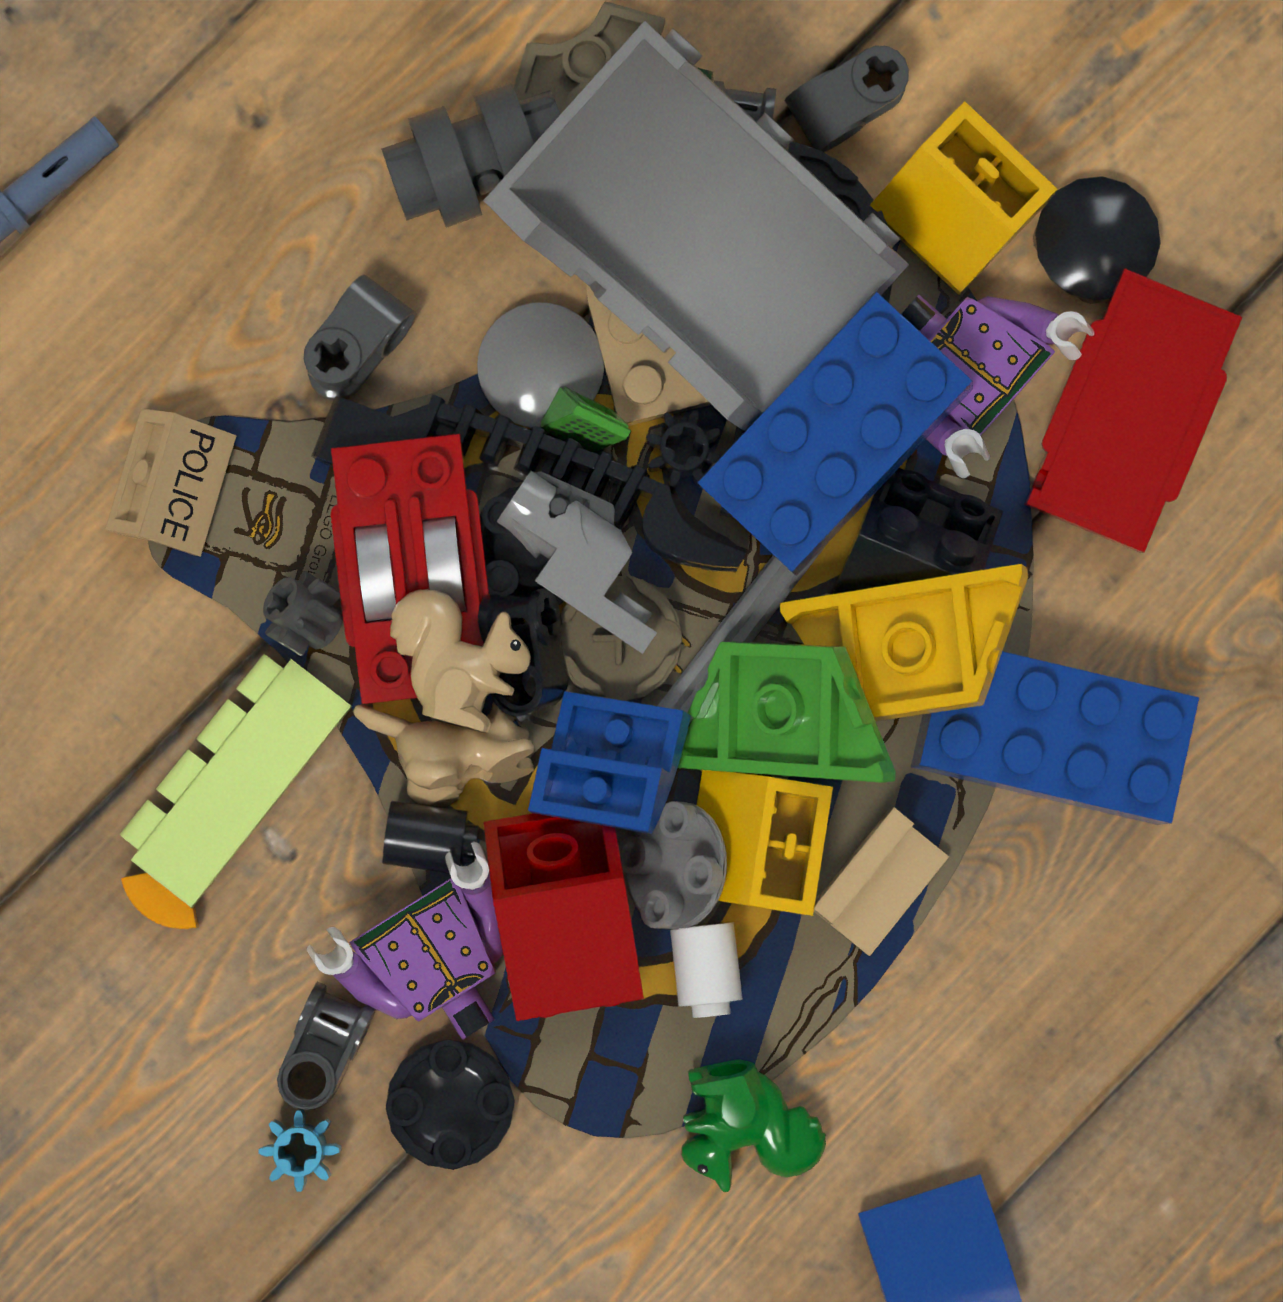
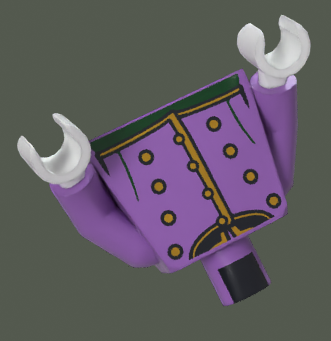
(1000, 350)
(426, 952)

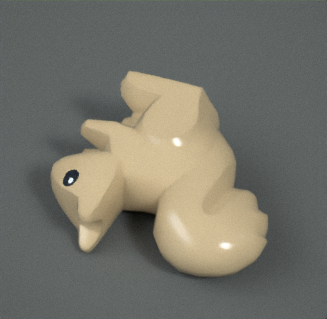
(449, 673)

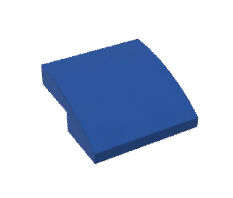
(610, 762)
(940, 1247)

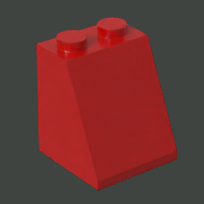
(561, 914)

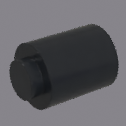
(424, 834)

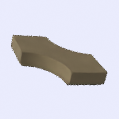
(572, 64)

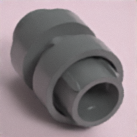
(457, 162)

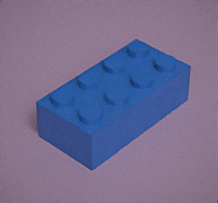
(836, 434)
(1067, 739)

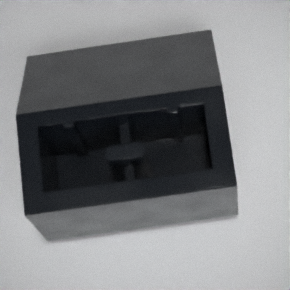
(918, 534)

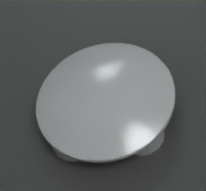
(533, 355)
(677, 868)

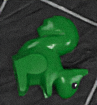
(747, 1111)

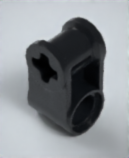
(543, 643)

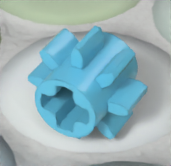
(287, 1162)

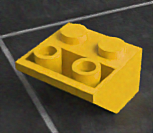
(962, 197)
(770, 837)

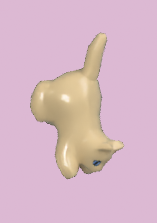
(446, 756)

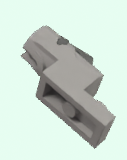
(582, 552)

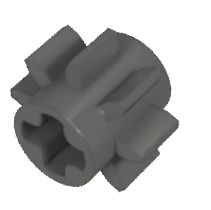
(303, 613)

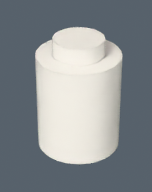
(706, 968)

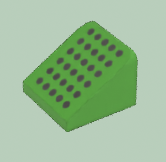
(584, 421)

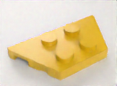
(918, 641)

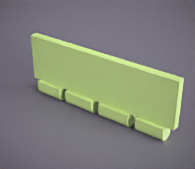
(248, 774)

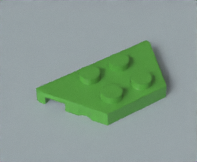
(785, 715)

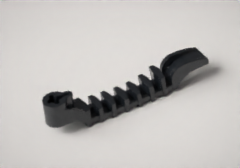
(662, 525)

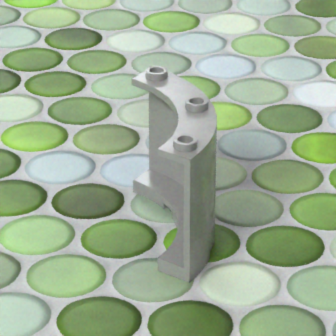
(696, 225)

